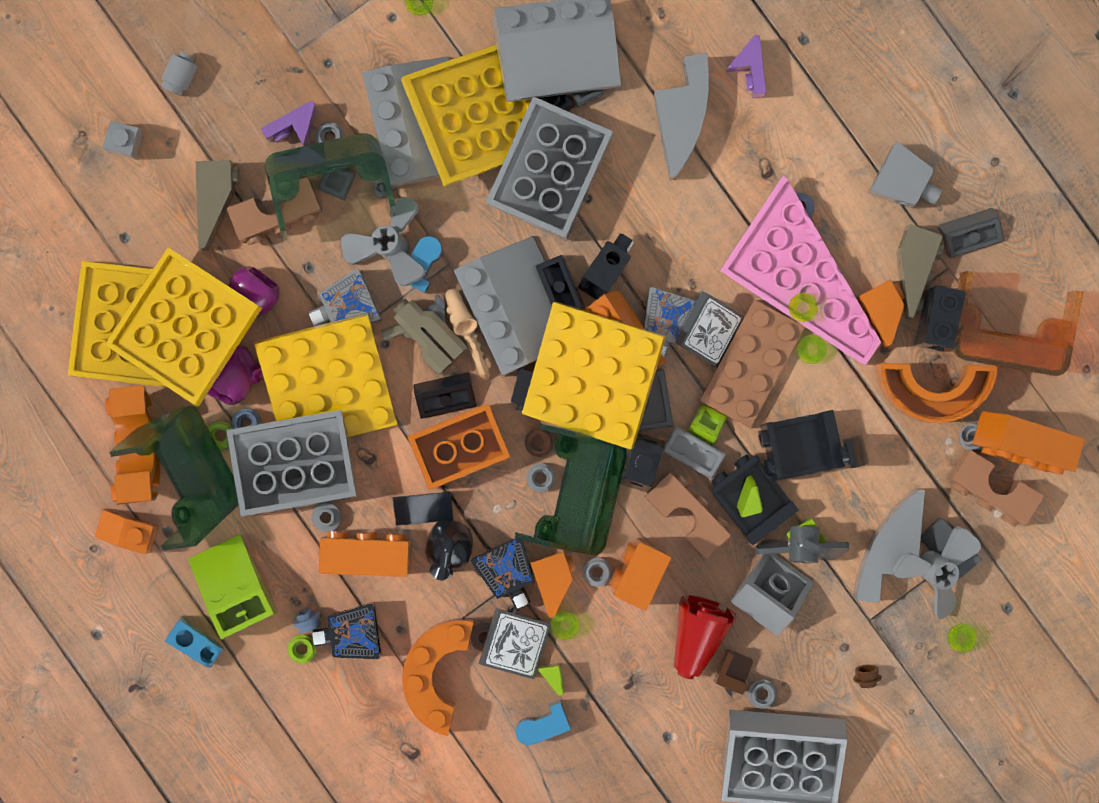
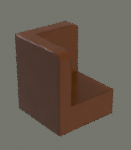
(733, 671)

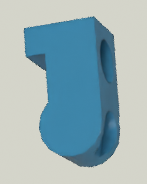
(426, 253)
(194, 643)
(531, 730)

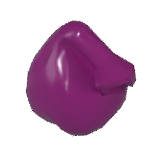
(256, 287)
(236, 377)

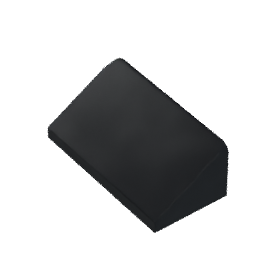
(559, 282)
(444, 395)
(423, 508)

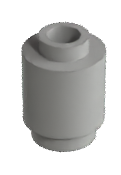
(179, 73)

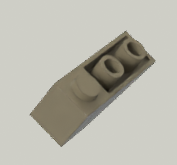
(915, 260)

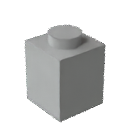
(123, 140)

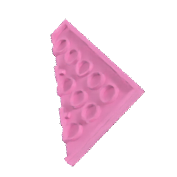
(787, 257)

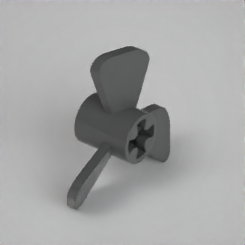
(803, 546)

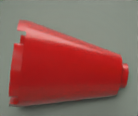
(699, 634)

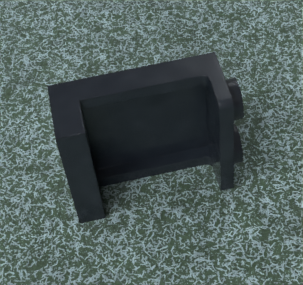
(940, 318)
(801, 446)
(774, 501)

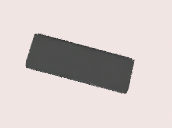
(971, 232)
(935, 539)

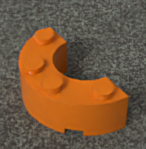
(931, 407)
(135, 473)
(419, 667)

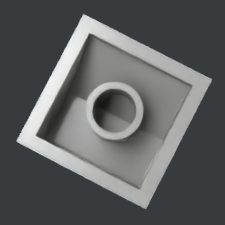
(772, 592)

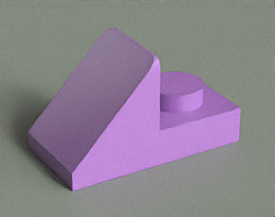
(751, 59)
(299, 119)

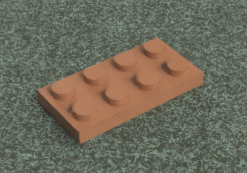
(752, 364)

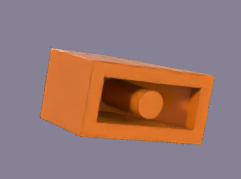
(883, 309)
(126, 532)
(553, 579)

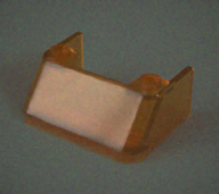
(1046, 354)

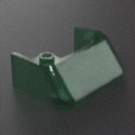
(357, 150)
(194, 469)
(585, 495)

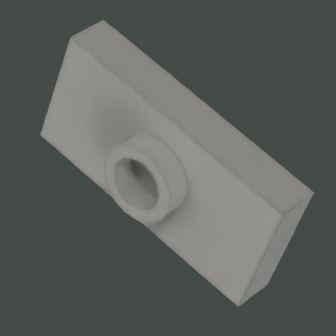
(694, 452)

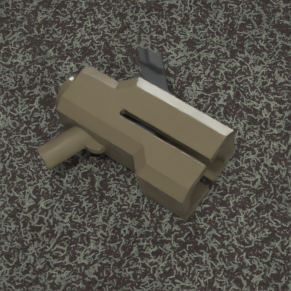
(424, 328)

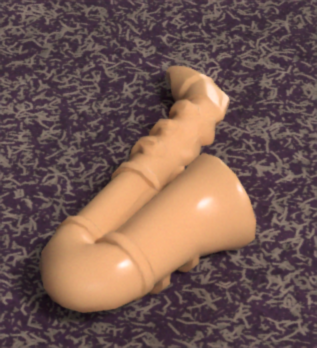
(464, 325)

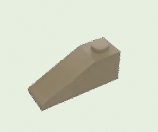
(214, 194)

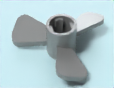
(360, 248)
(940, 569)

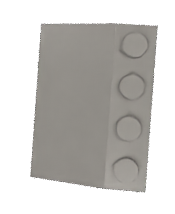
(556, 48)
(396, 124)
(550, 168)
(508, 302)
(292, 463)
(783, 758)

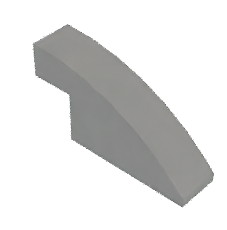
(683, 112)
(893, 538)

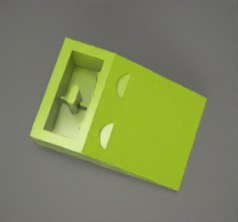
(231, 586)

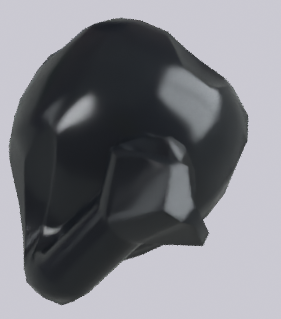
(448, 548)

